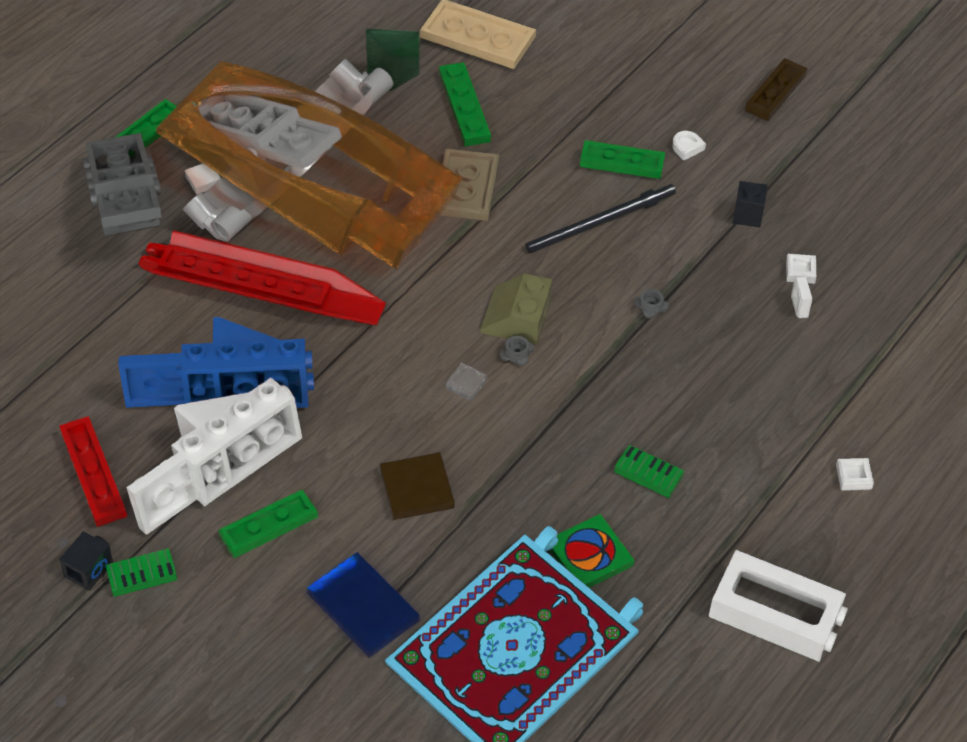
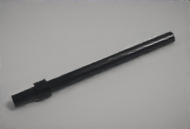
(647, 199)

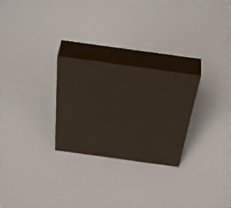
(417, 486)

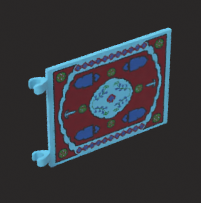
(514, 645)

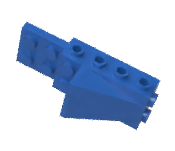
(227, 367)

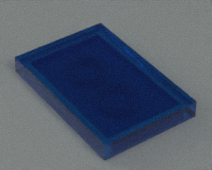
(363, 604)

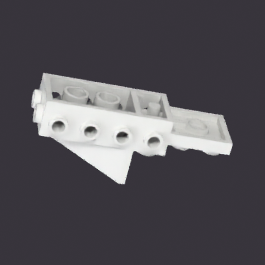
(216, 436)

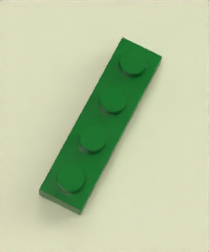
(464, 104)

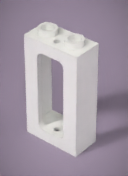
(772, 624)

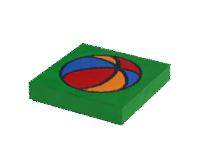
(592, 551)

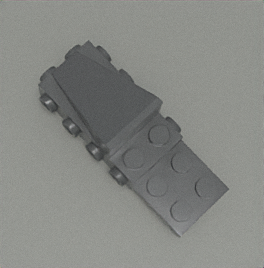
(123, 184)

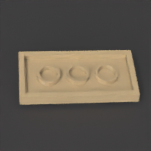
(478, 33)

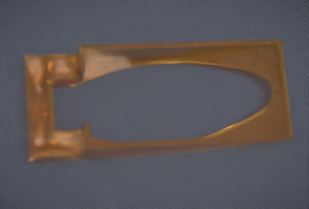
(322, 212)

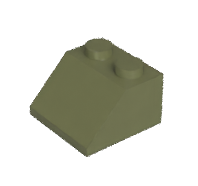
(518, 308)

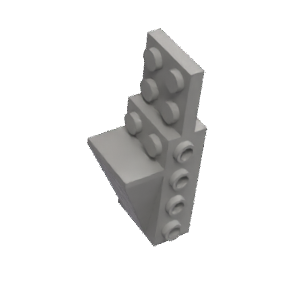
(270, 129)

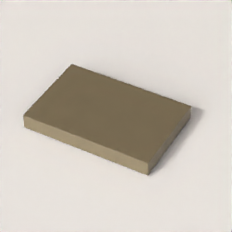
(477, 184)

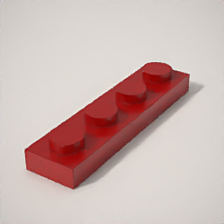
(93, 471)

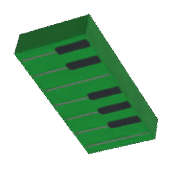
(649, 471)
(141, 572)

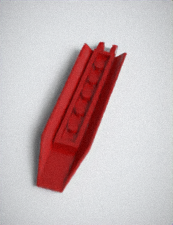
(262, 277)

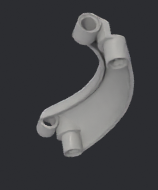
(228, 208)

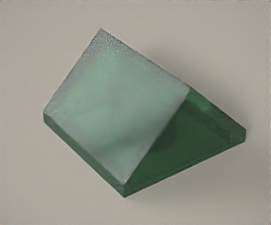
(395, 53)

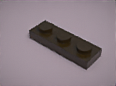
(776, 89)

